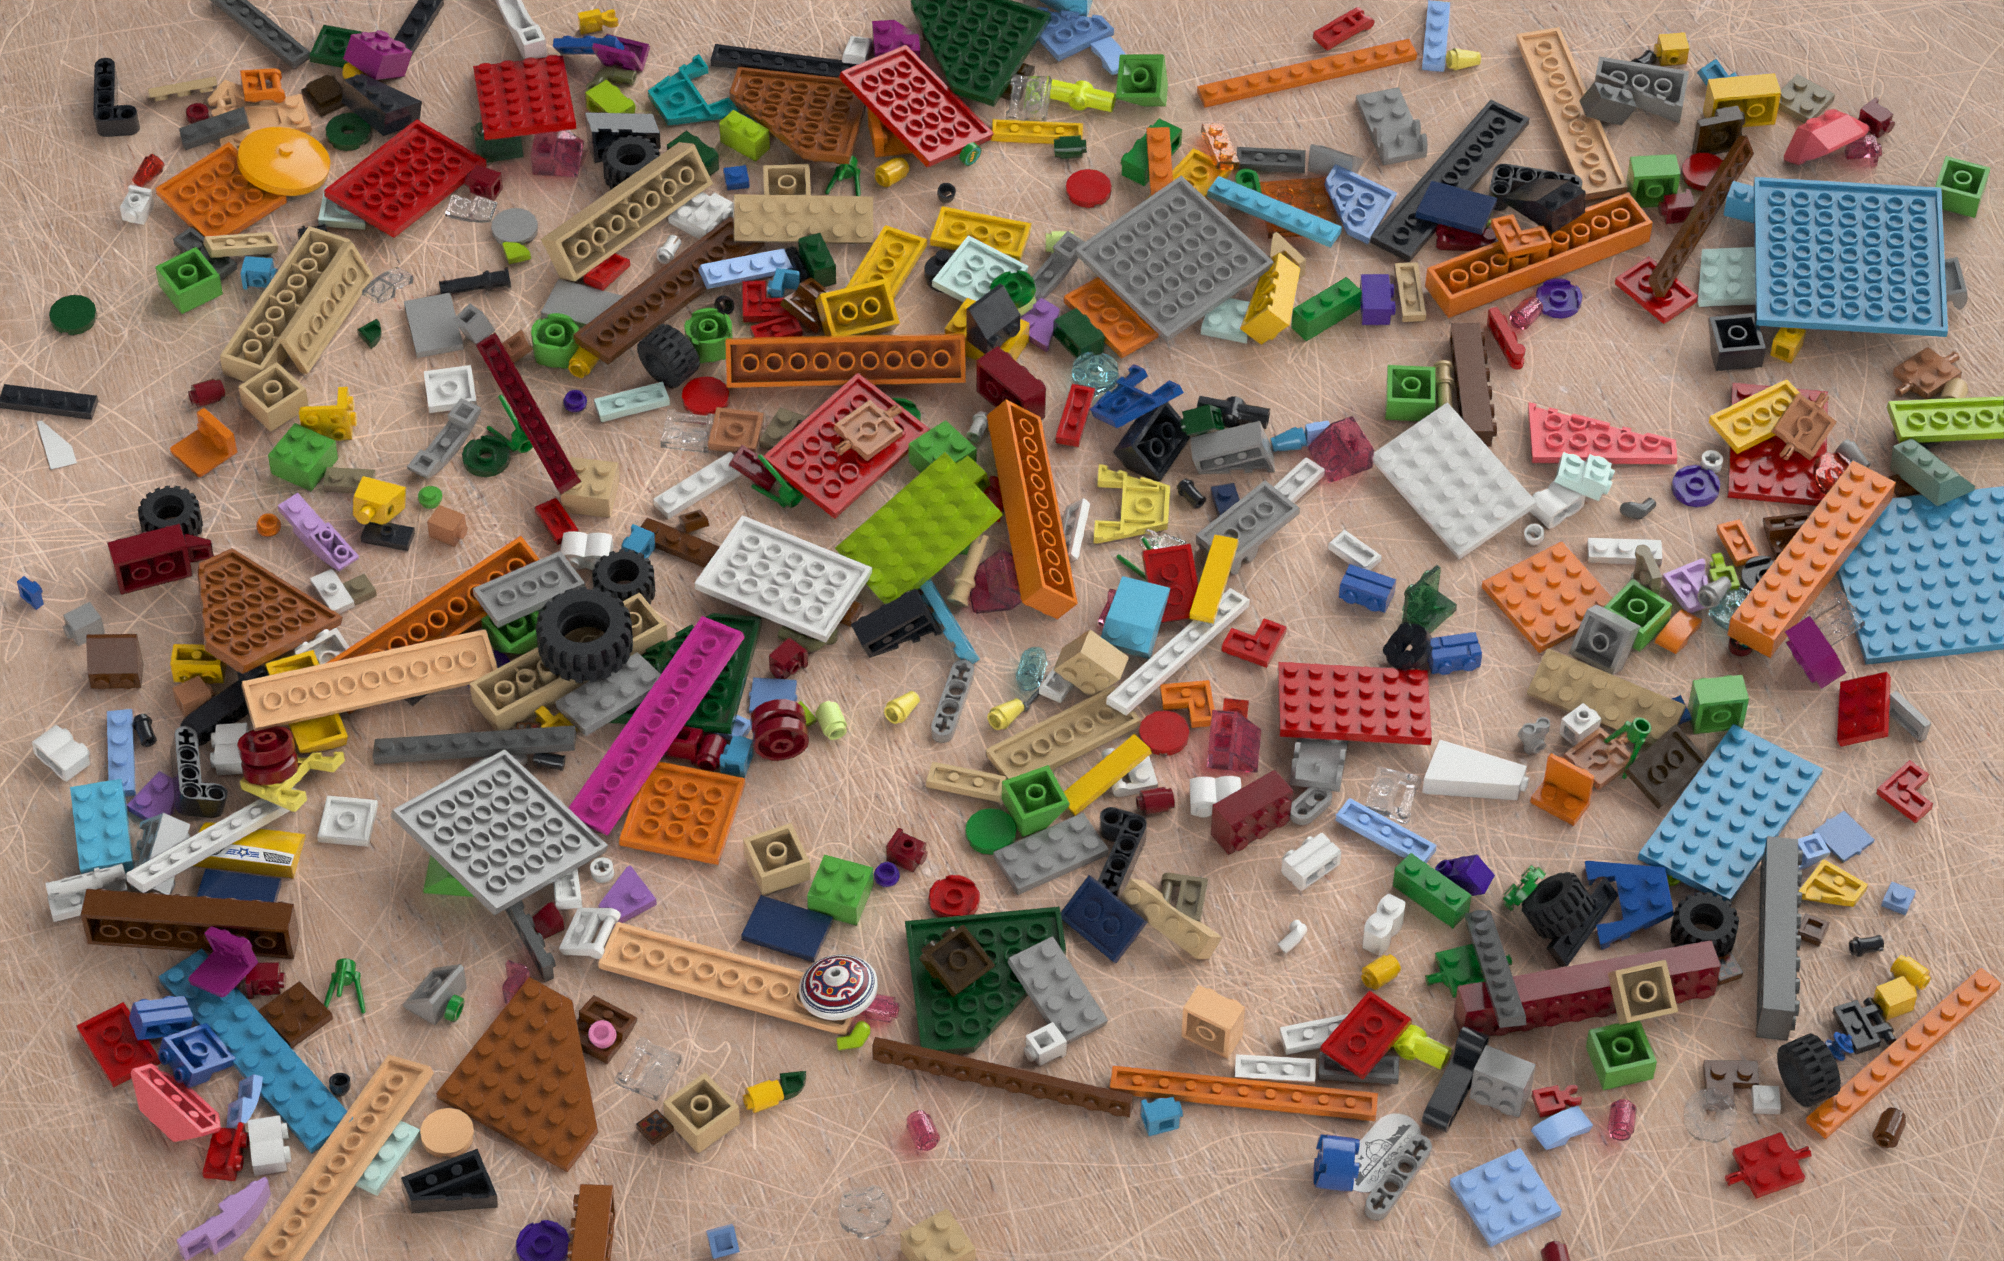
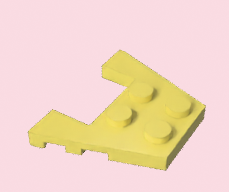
(1143, 506)
(282, 792)

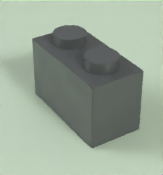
(1608, 103)

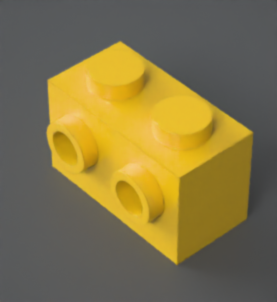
(193, 661)

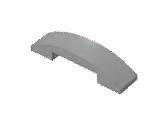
(1057, 265)
(448, 441)

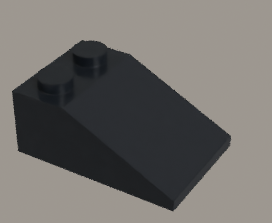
(1548, 202)

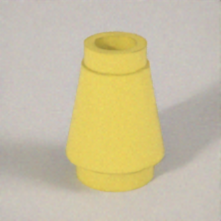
(1460, 59)
(901, 707)
(1004, 714)

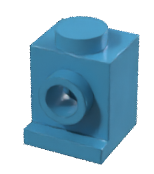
(257, 272)
(640, 541)
(737, 757)
(1161, 1115)

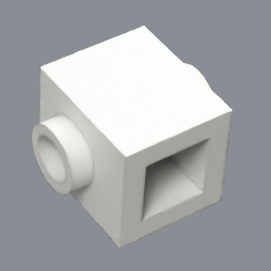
(1579, 724)

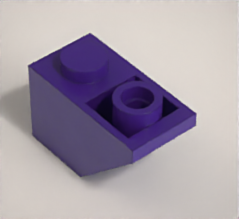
(1468, 873)

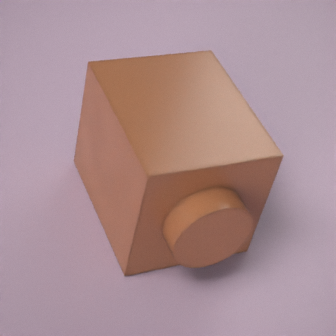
(447, 525)
(192, 695)

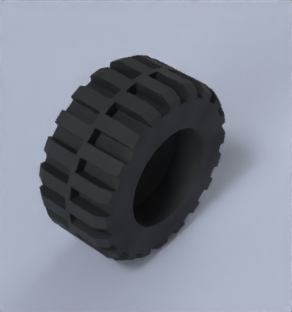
(589, 659)

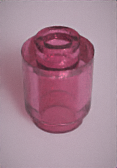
(1526, 313)
(882, 1009)
(1622, 1119)
(922, 1130)

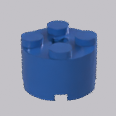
(1336, 1163)

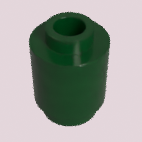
(1070, 147)

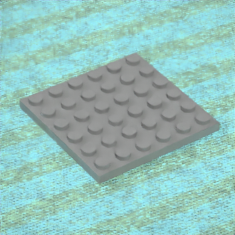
(1174, 258)
(499, 831)

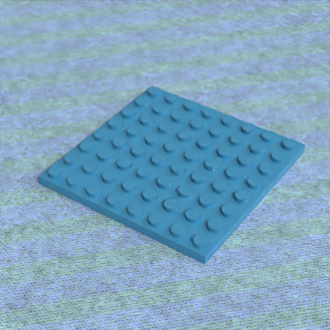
(1849, 257)
(1930, 578)

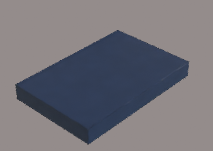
(1456, 207)
(239, 886)
(1102, 919)
(787, 928)

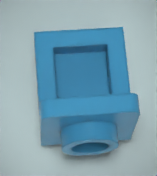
(1712, 71)
(783, 279)

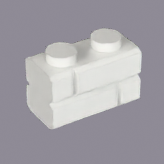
(1310, 861)

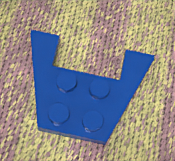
(1128, 402)
(1642, 898)

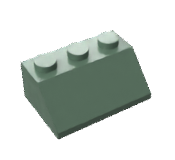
(1928, 473)

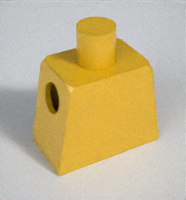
(377, 501)

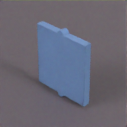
(769, 689)
(1844, 836)

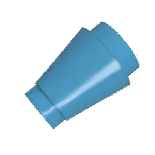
(1289, 440)

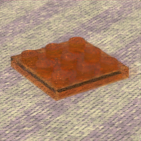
(1304, 194)

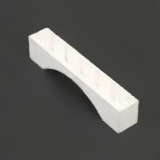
(523, 29)

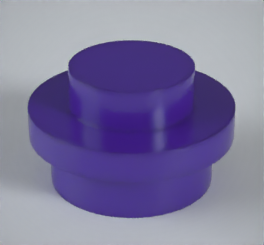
(575, 401)
(886, 874)

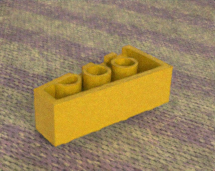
(1272, 301)

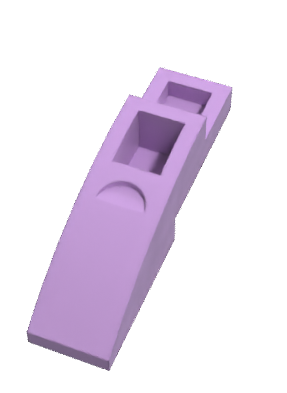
(316, 535)
(235, 1217)

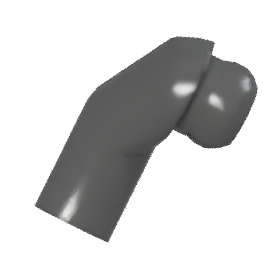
(1637, 510)

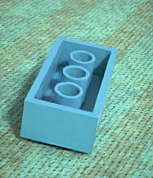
(102, 826)

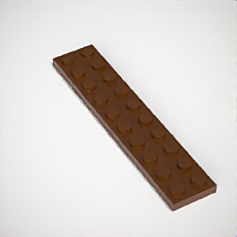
(660, 295)

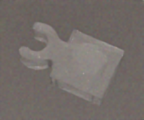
(1160, 541)

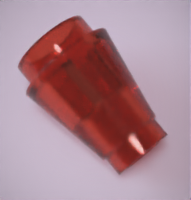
(148, 170)

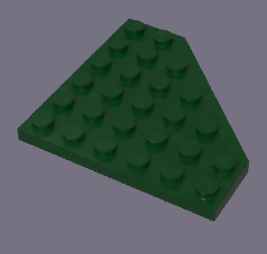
(979, 42)
(721, 702)
(969, 1018)

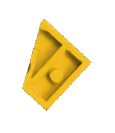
(1833, 886)

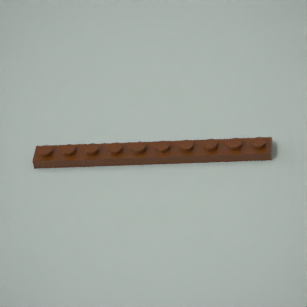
(1700, 216)
(701, 552)
(1002, 1077)

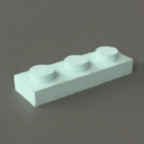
(631, 401)
(389, 1158)

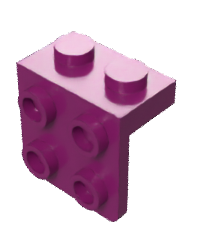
(631, 58)
(226, 965)

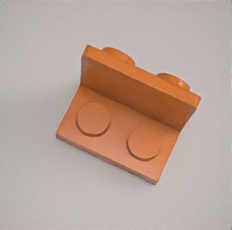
(882, 139)
(206, 446)
(1564, 790)

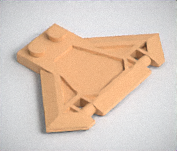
(261, 114)

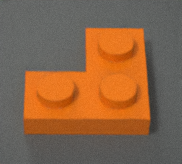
(1517, 241)
(1190, 695)

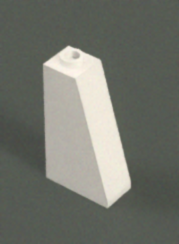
(1473, 774)

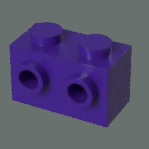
(1376, 299)

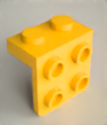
(333, 420)

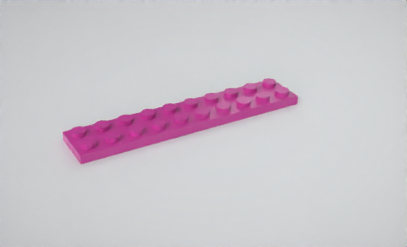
(655, 724)

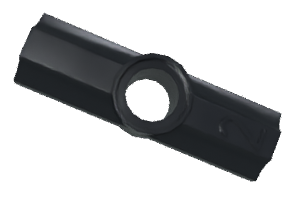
(1236, 411)

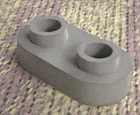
(1309, 806)

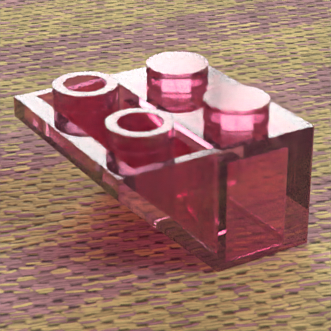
(556, 154)
(1342, 450)
(995, 584)
(1233, 742)

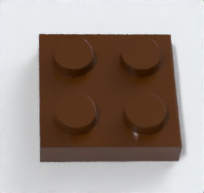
(296, 1014)

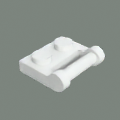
(1140, 778)
(583, 928)

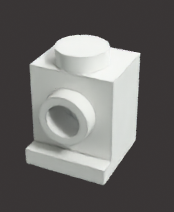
(137, 205)
(1045, 1044)

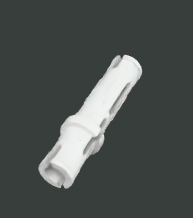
(92, 879)

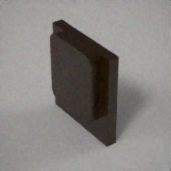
(324, 94)

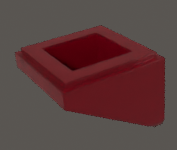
(198, 548)
(548, 921)

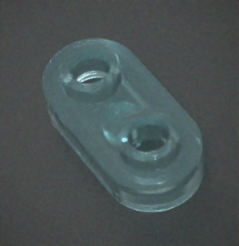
(1031, 668)

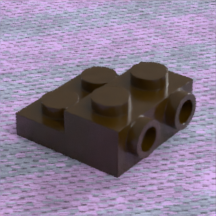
(1720, 132)
(956, 959)

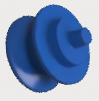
(1840, 1045)

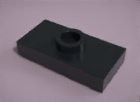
(388, 535)

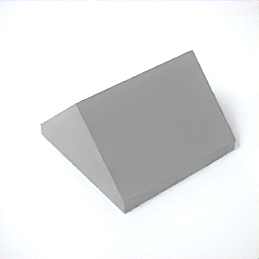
(1324, 158)
(435, 992)

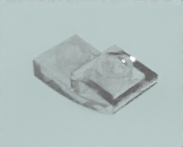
(478, 211)
(385, 285)

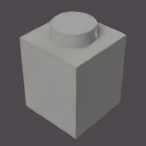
(473, 324)
(81, 622)

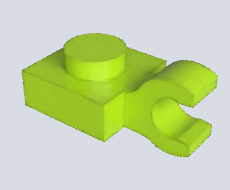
(1719, 569)

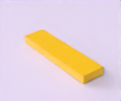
(1033, 131)
(1214, 579)
(1106, 773)

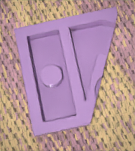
(1685, 584)

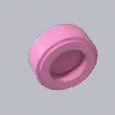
(602, 1034)

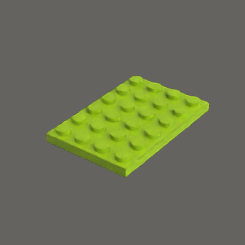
(920, 529)

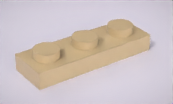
(183, 88)
(240, 244)
(1410, 292)
(965, 781)

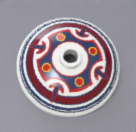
(840, 995)

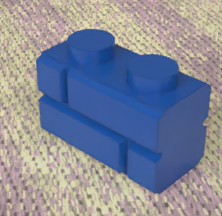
(1367, 588)
(1455, 653)
(160, 1017)

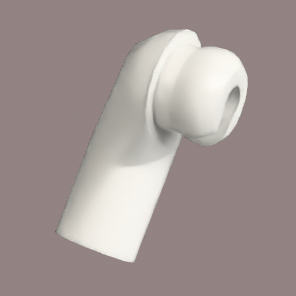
(1297, 932)

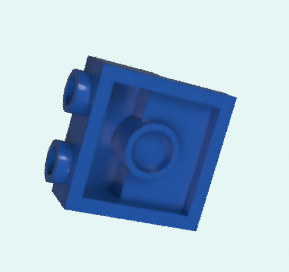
(195, 1055)

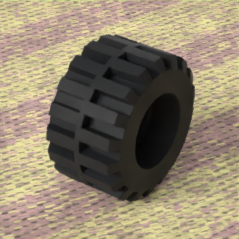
(626, 158)
(668, 356)
(171, 503)
(625, 567)
(1557, 905)
(1708, 911)
(1808, 1070)

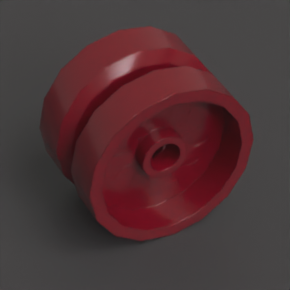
(779, 729)
(268, 755)

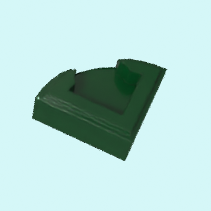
(371, 333)
(792, 1083)

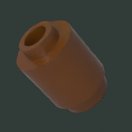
(1889, 1128)

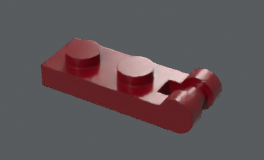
(1461, 240)

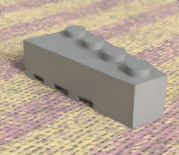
(1653, 87)

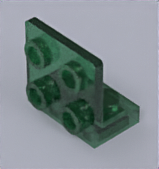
(496, 149)
(1425, 603)

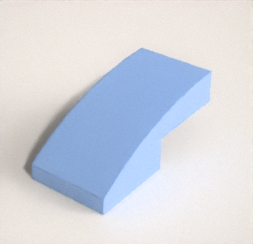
(1109, 53)
(1813, 850)
(248, 1096)
(1560, 1127)

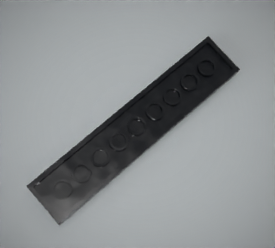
(1459, 166)

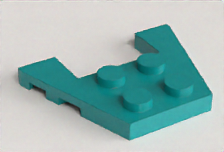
(680, 100)

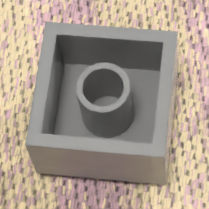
(1604, 639)
(1502, 1081)

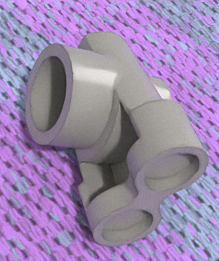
(1534, 734)

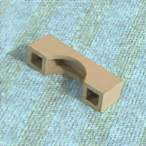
(1184, 931)

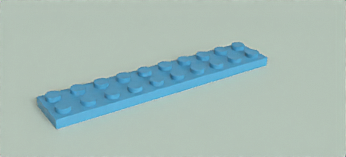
(259, 1050)

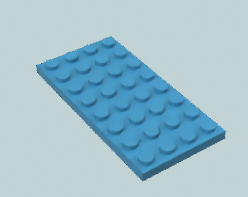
(1727, 812)

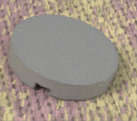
(514, 226)

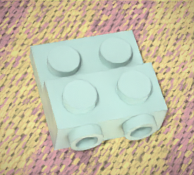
(1585, 477)

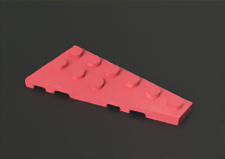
(1580, 435)

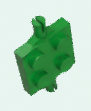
(1457, 968)

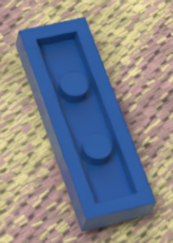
(583, 46)

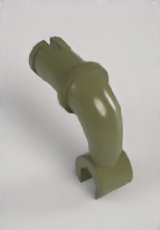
(612, 74)
(809, 644)

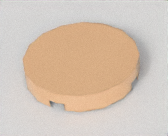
(447, 1133)

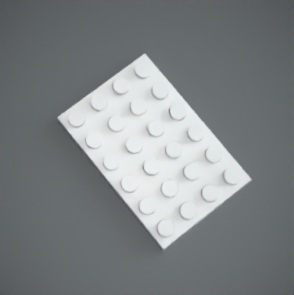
(1453, 481)
(783, 578)

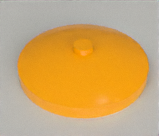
(283, 161)

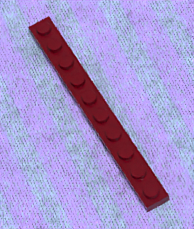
(528, 413)

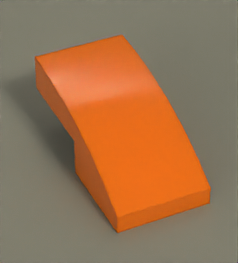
(1678, 630)

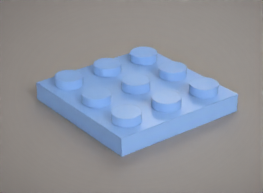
(1505, 1197)

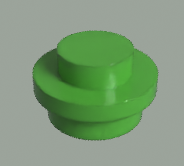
(430, 497)

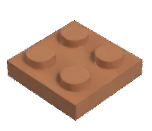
(735, 428)

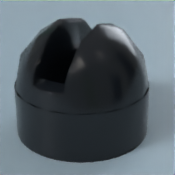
(945, 189)
(728, 303)
(339, 1084)

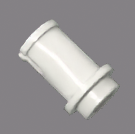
(666, 253)
(978, 426)

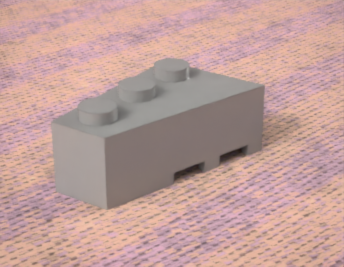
(160, 835)

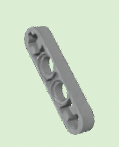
(954, 701)
(1400, 1178)

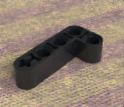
(109, 116)
(1509, 177)
(224, 708)
(190, 794)
(1129, 834)
(1456, 1080)

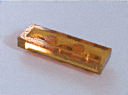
(1220, 146)

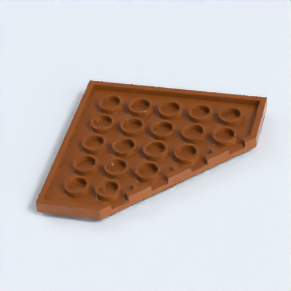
(806, 112)
(254, 613)
(529, 1078)

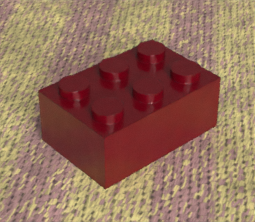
(1005, 379)
(150, 559)
(1251, 812)

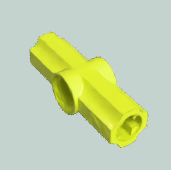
(1082, 95)
(1416, 1044)

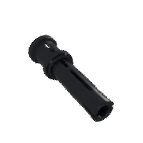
(486, 281)

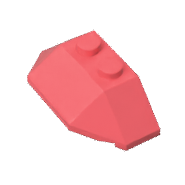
(1824, 135)
(172, 1105)

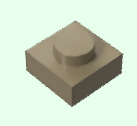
(360, 589)

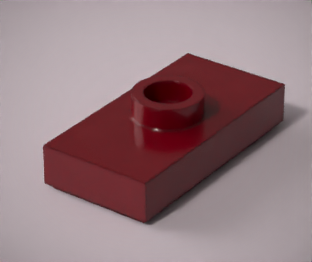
(749, 465)

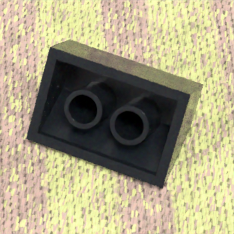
(1152, 443)

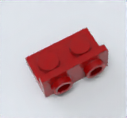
(225, 1153)

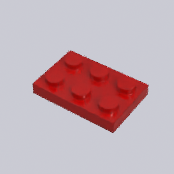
(1636, 285)
(1173, 569)
(1864, 709)
(1366, 1034)
(116, 1045)

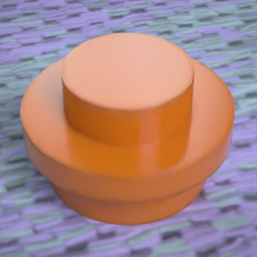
(268, 525)

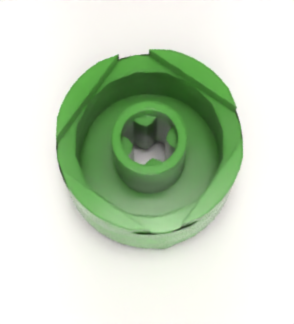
(708, 334)
(554, 340)

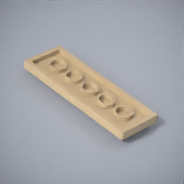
(797, 216)
(326, 307)
(1571, 682)
(1062, 737)

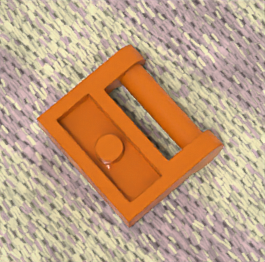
(255, 87)

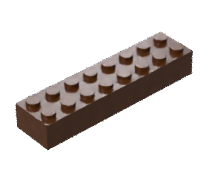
(181, 921)

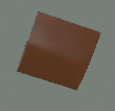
(803, 305)
(1782, 529)
(599, 1009)

